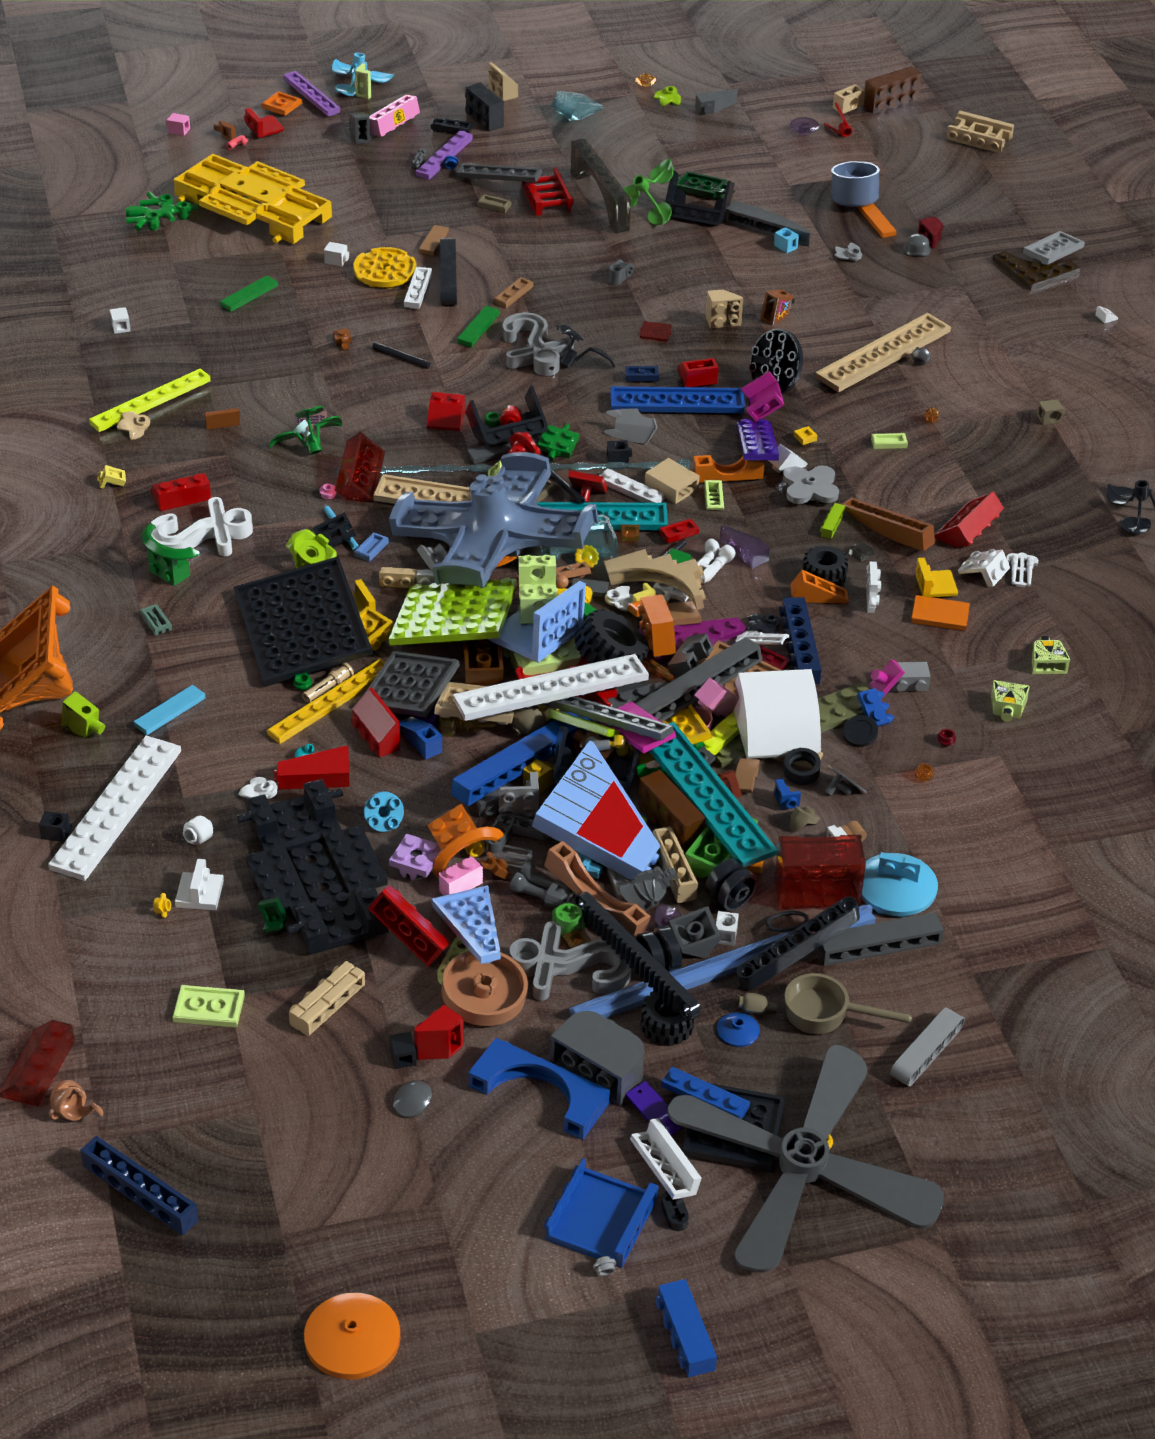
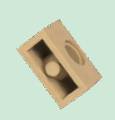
(849, 98)

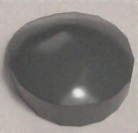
(412, 1098)

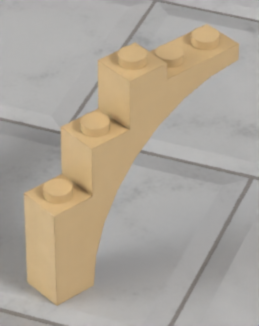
(664, 570)

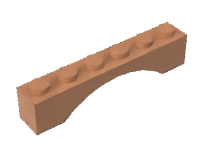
(568, 867)

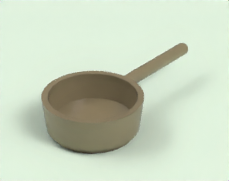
(819, 1003)

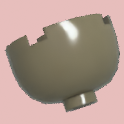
(527, 721)

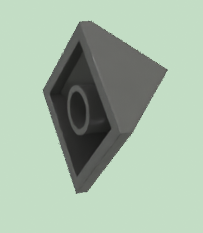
(696, 932)

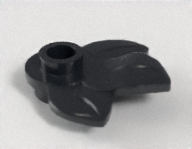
(767, 624)

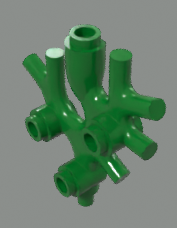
(143, 215)

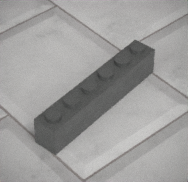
(882, 939)

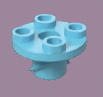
(383, 811)

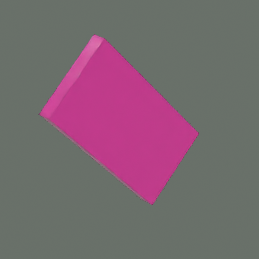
(640, 742)

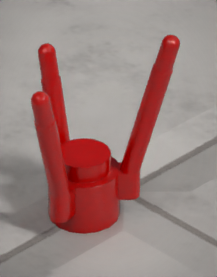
(843, 128)

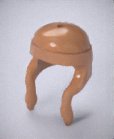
(69, 1100)

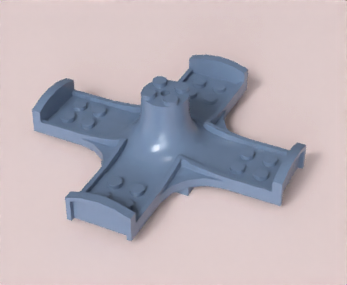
(495, 521)

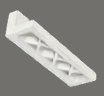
(672, 1160)

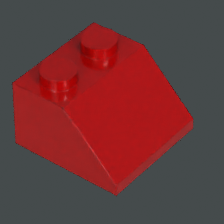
(446, 411)

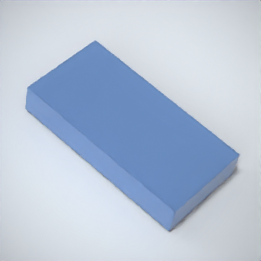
(371, 546)

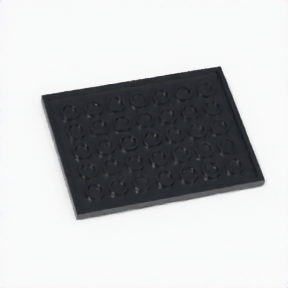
(302, 621)

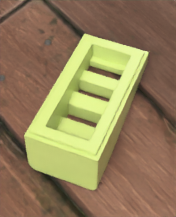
(713, 485)

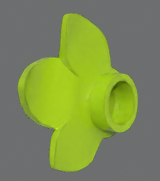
(668, 95)

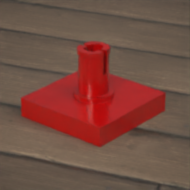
(587, 483)

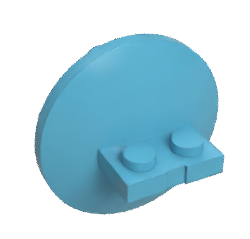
(898, 884)

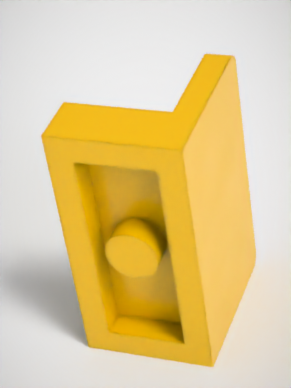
(362, 596)

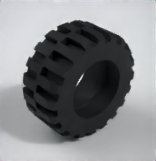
(609, 636)

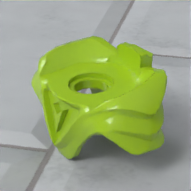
(309, 548)

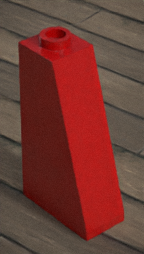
(328, 765)

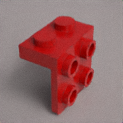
(262, 126)

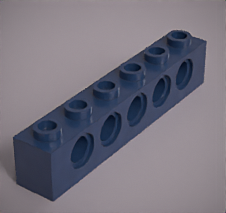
(801, 638)
(139, 1185)

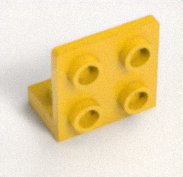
(934, 583)

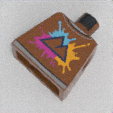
(776, 306)

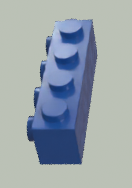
(686, 1328)

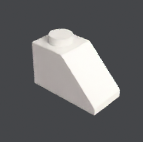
(787, 459)

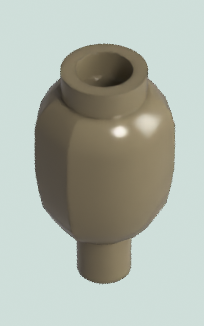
(755, 1004)

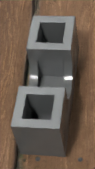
(687, 656)

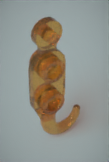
(657, 669)

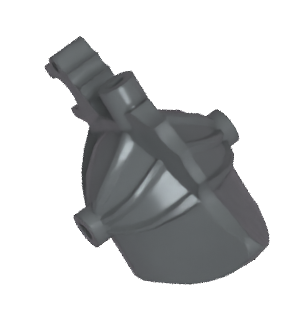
(648, 887)

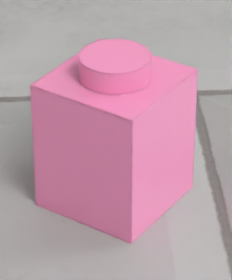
(178, 124)

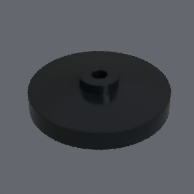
(860, 730)

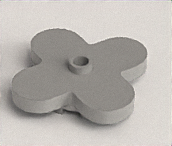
(810, 485)

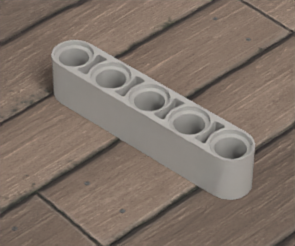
(927, 1046)

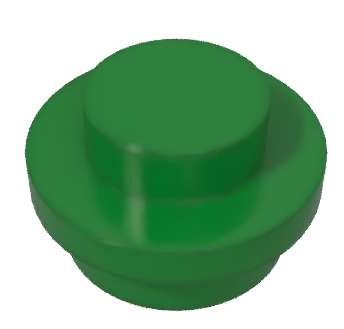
(302, 681)

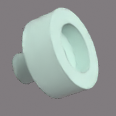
(301, 428)

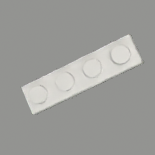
(417, 287)
(632, 488)

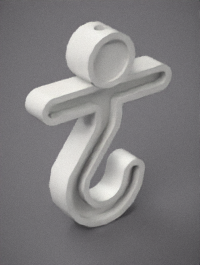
(220, 525)

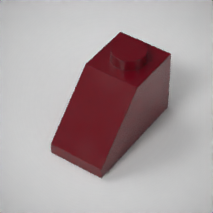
(932, 229)

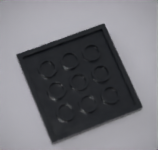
(764, 1112)

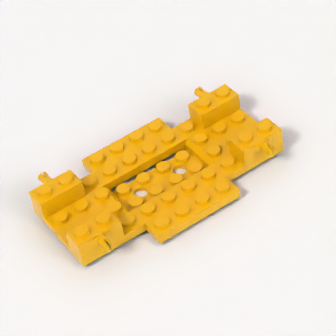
(284, 207)

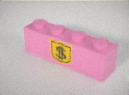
(393, 115)

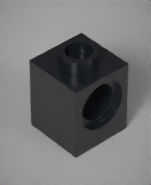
(618, 451)
(54, 826)

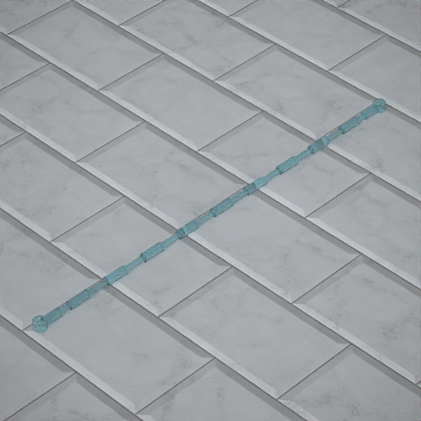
(554, 466)

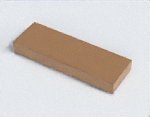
(432, 241)
(513, 292)

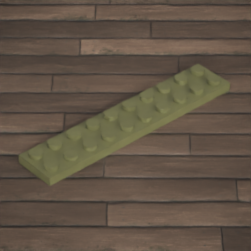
(833, 709)

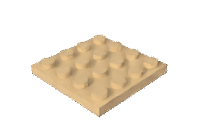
(446, 706)

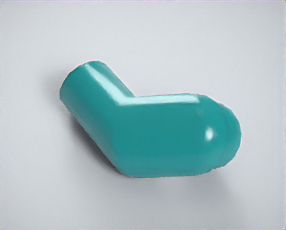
(305, 750)

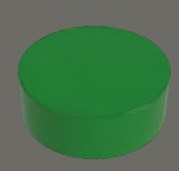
(492, 419)

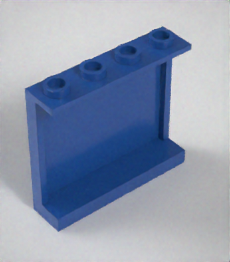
(600, 1214)

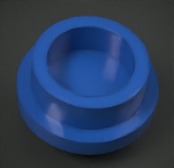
(450, 162)

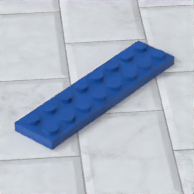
(678, 399)

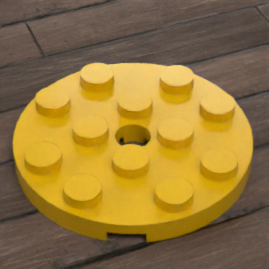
(397, 264)

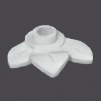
(619, 597)
(259, 786)

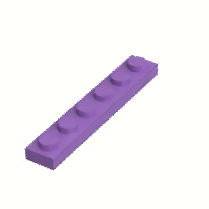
(311, 93)
(451, 148)

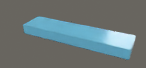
(169, 710)

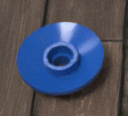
(738, 1029)

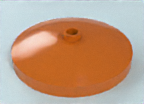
(352, 1336)

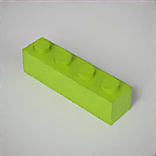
(832, 521)

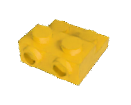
(376, 626)

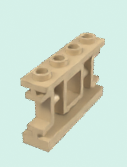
(980, 131)

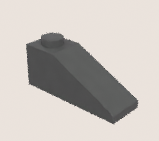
(715, 101)

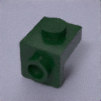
(273, 914)

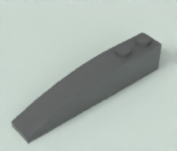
(763, 221)

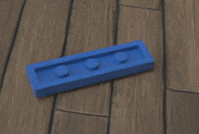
(686, 1084)

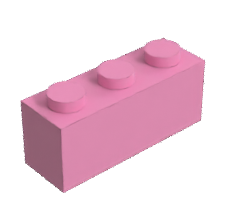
(716, 698)

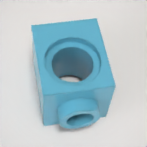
(786, 240)

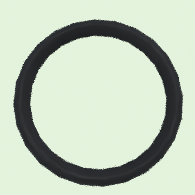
(785, 913)

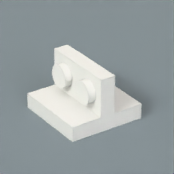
(199, 888)

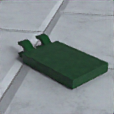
(702, 185)

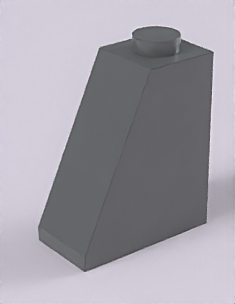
(360, 127)

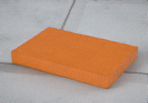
(940, 613)

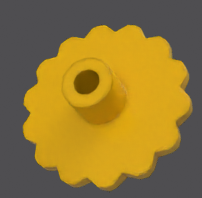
(588, 555)

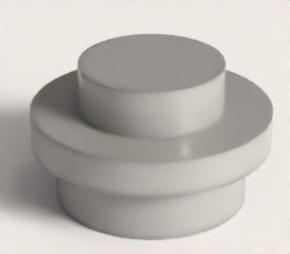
(604, 1266)

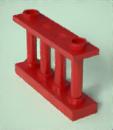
(535, 197)

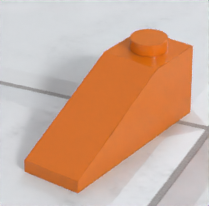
(817, 589)

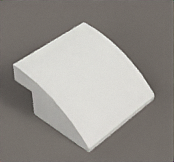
(777, 712)

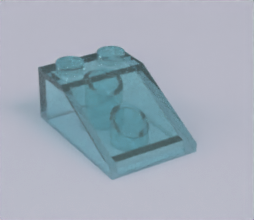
(575, 105)

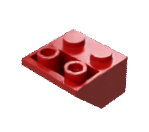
(699, 372)
(439, 1035)

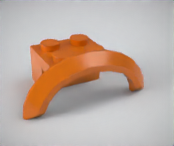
(456, 831)

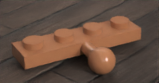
(564, 572)

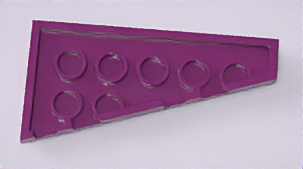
(716, 630)

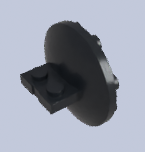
(781, 355)

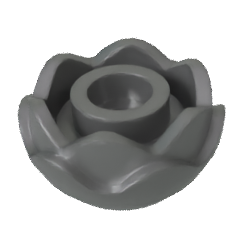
(921, 356)

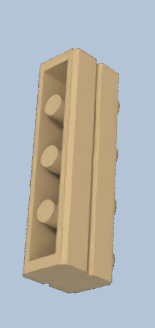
(673, 857)
(326, 998)

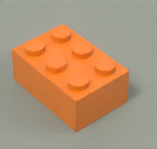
(657, 625)

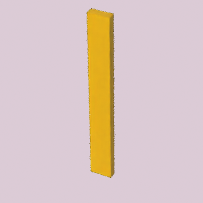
(325, 703)

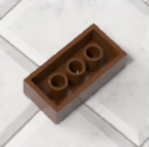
(892, 89)
(483, 662)
(670, 808)

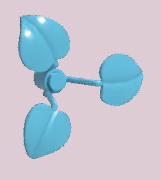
(343, 69)

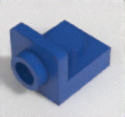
(784, 797)

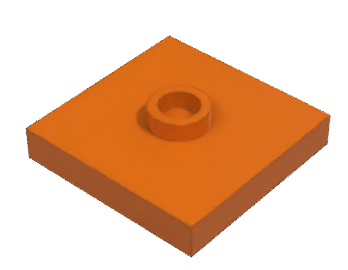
(281, 103)

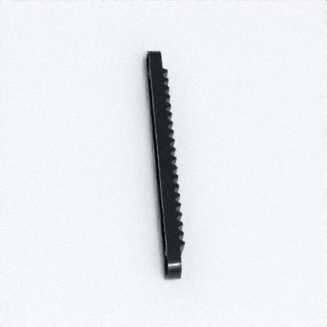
(637, 957)

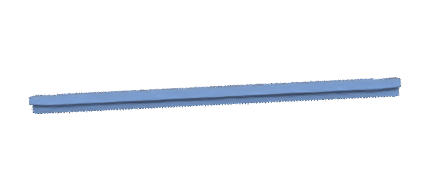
(692, 975)

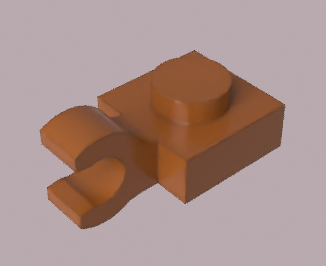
(227, 130)
(342, 337)
(498, 866)

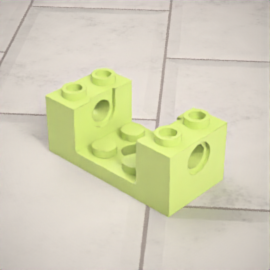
(536, 585)

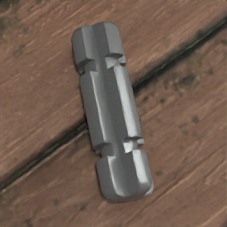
(418, 158)

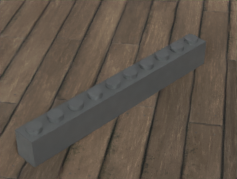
(682, 691)

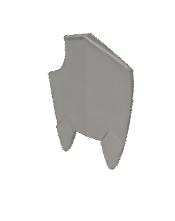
(632, 426)

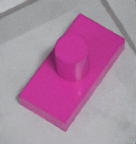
(887, 677)

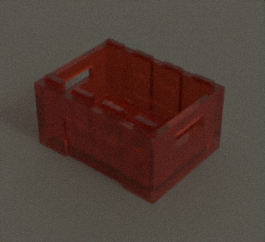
(818, 870)

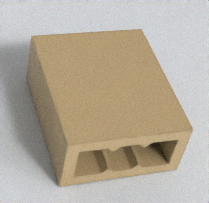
(672, 480)

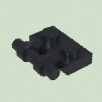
(334, 527)

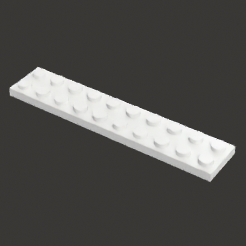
(550, 687)
(114, 808)

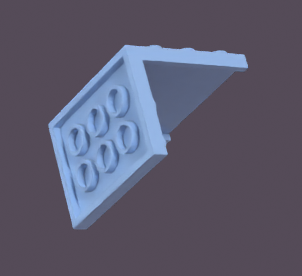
(551, 628)

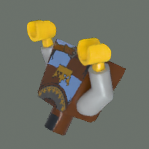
(605, 747)

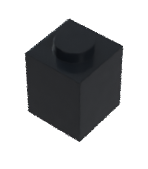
(402, 1050)

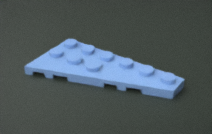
(472, 920)

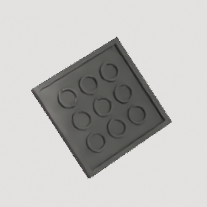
(413, 682)

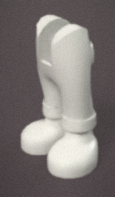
(719, 556)

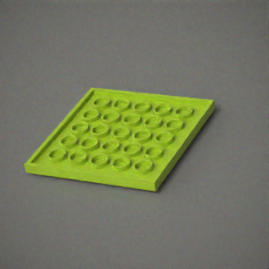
(453, 612)

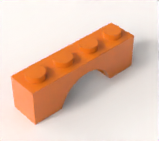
(740, 470)

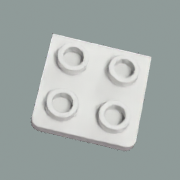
(991, 564)

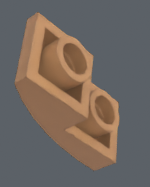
(747, 773)

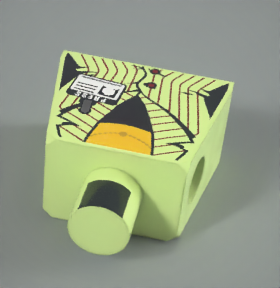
(1049, 657)
(1008, 699)

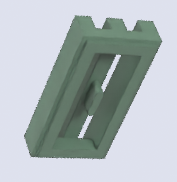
(167, 625)

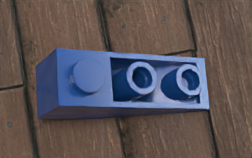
(422, 736)

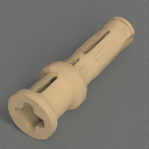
(334, 678)

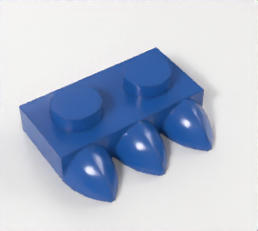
(873, 707)

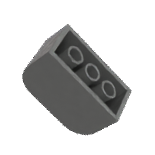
(599, 1052)

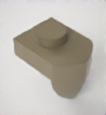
(802, 816)

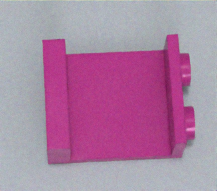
(763, 396)

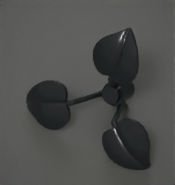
(570, 354)
(1123, 495)

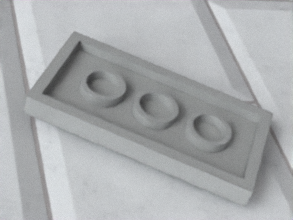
(1053, 247)

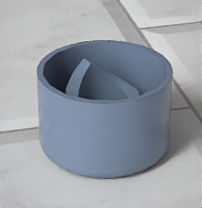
(855, 184)

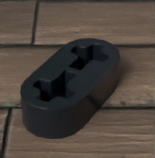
(670, 1212)

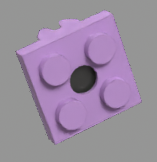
(414, 857)

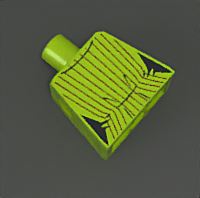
(81, 716)

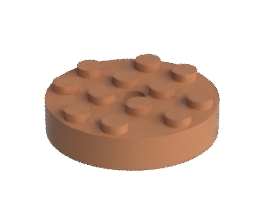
(484, 992)

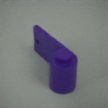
(652, 1106)

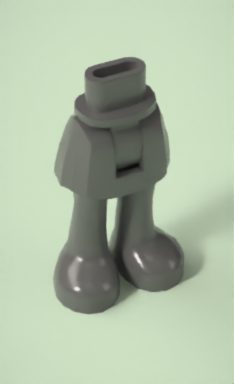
(555, 893)

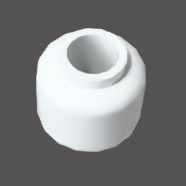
(198, 830)

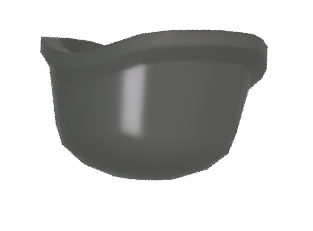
(917, 245)

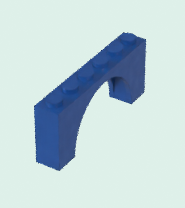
(507, 1062)

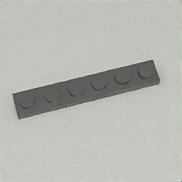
(497, 172)

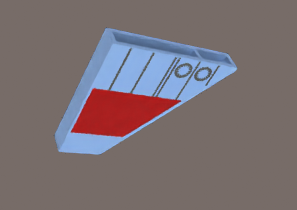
(598, 817)

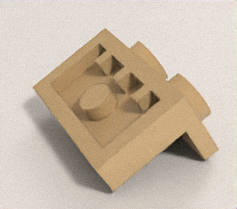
(397, 577)

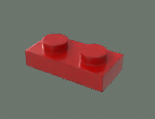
(679, 530)

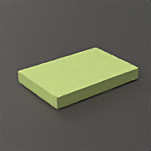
(208, 1006)

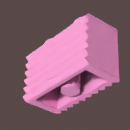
(461, 877)

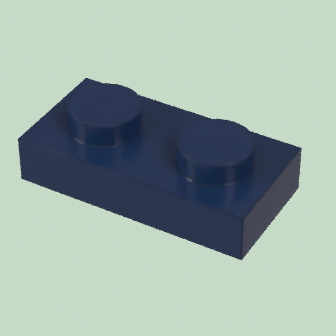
(641, 373)

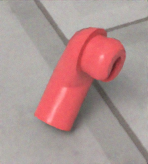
(240, 139)

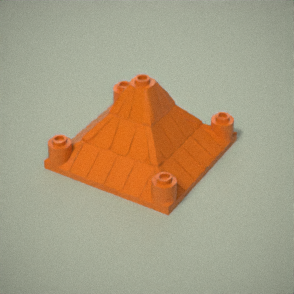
(31, 654)

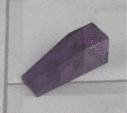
(746, 546)

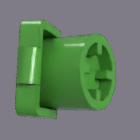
(569, 917)

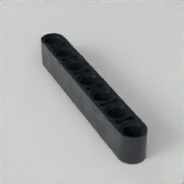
(448, 271)
(798, 943)

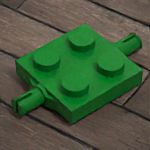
(558, 441)

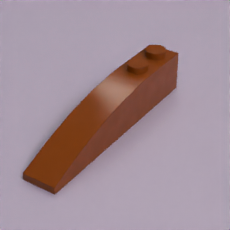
(892, 524)

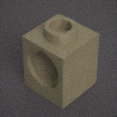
(1050, 412)

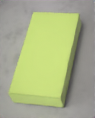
(889, 441)

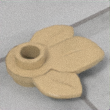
(132, 423)

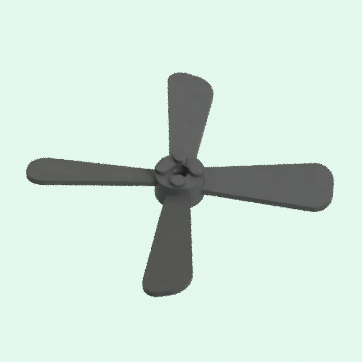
(806, 1158)

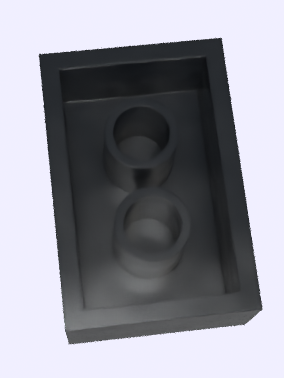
(484, 106)

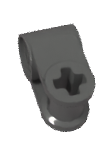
(619, 272)

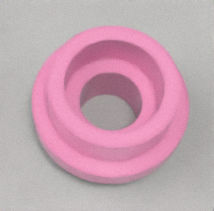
(327, 491)

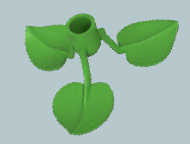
(661, 173)

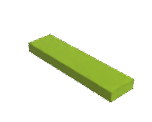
(583, 723)

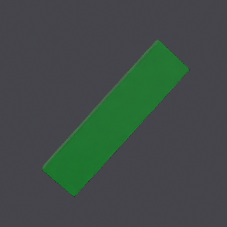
(248, 293)
(478, 326)

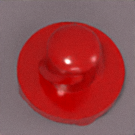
(523, 443)

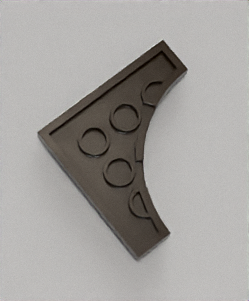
(1034, 273)

